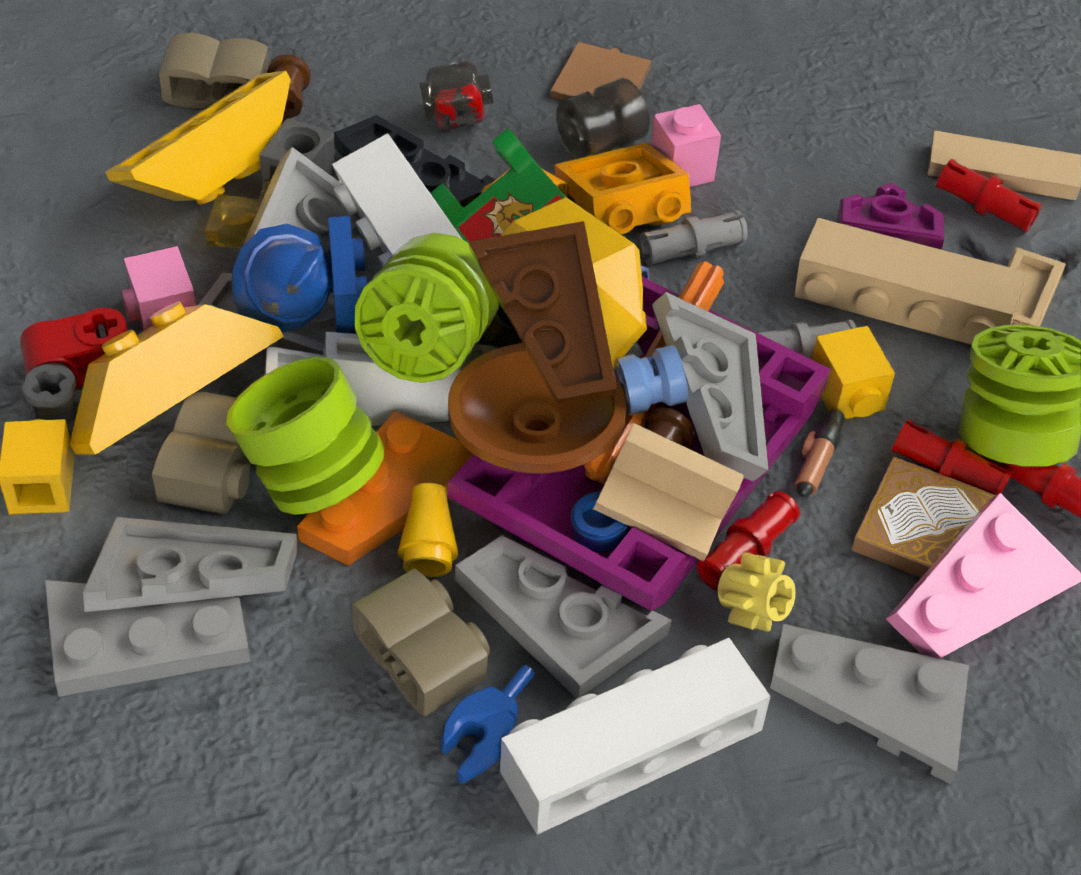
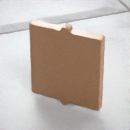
(596, 66)

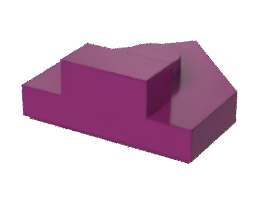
(893, 216)

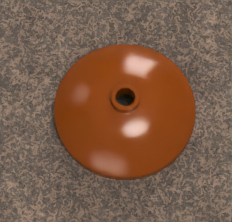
(512, 420)

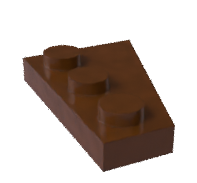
(554, 305)

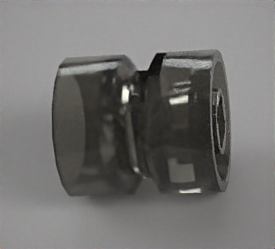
(603, 120)

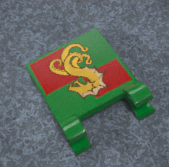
(512, 196)

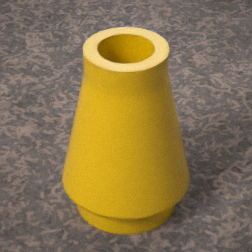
(428, 532)

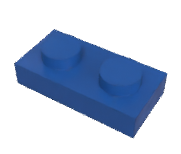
(346, 258)

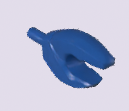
(489, 717)

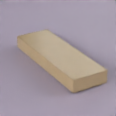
(1018, 165)

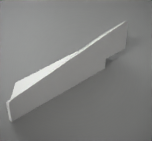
(376, 389)

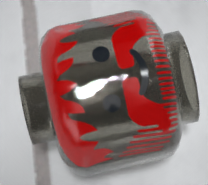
(455, 95)

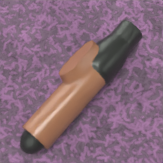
(818, 452)

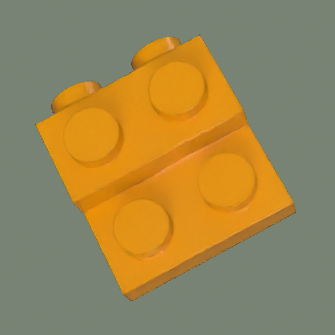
(628, 187)

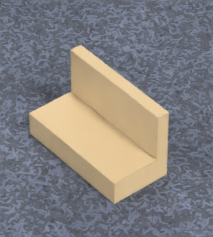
(668, 492)

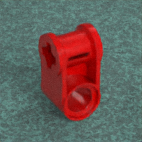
(70, 341)

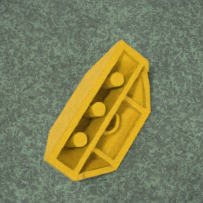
(210, 146)
(615, 269)
(161, 368)

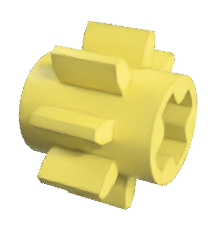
(756, 592)

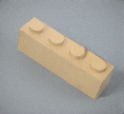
(906, 282)

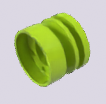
(425, 309)
(1023, 396)
(306, 435)

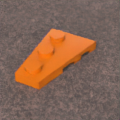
(381, 506)

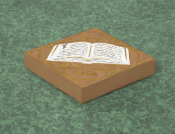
(916, 517)

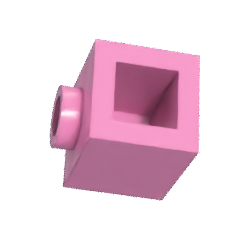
(689, 141)
(155, 283)

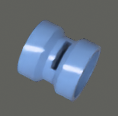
(652, 379)

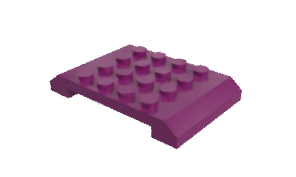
(640, 566)

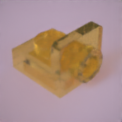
(232, 219)

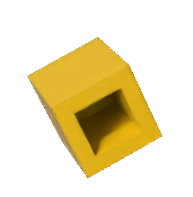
(858, 374)
(36, 466)

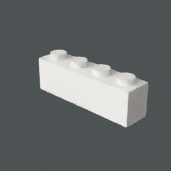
(387, 197)
(632, 734)

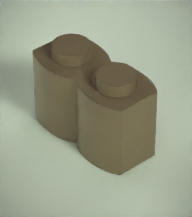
(204, 70)
(200, 459)
(421, 641)

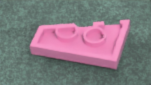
(982, 581)

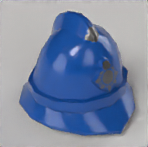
(282, 277)

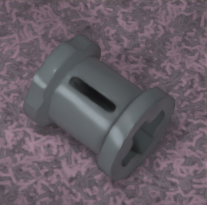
(51, 394)

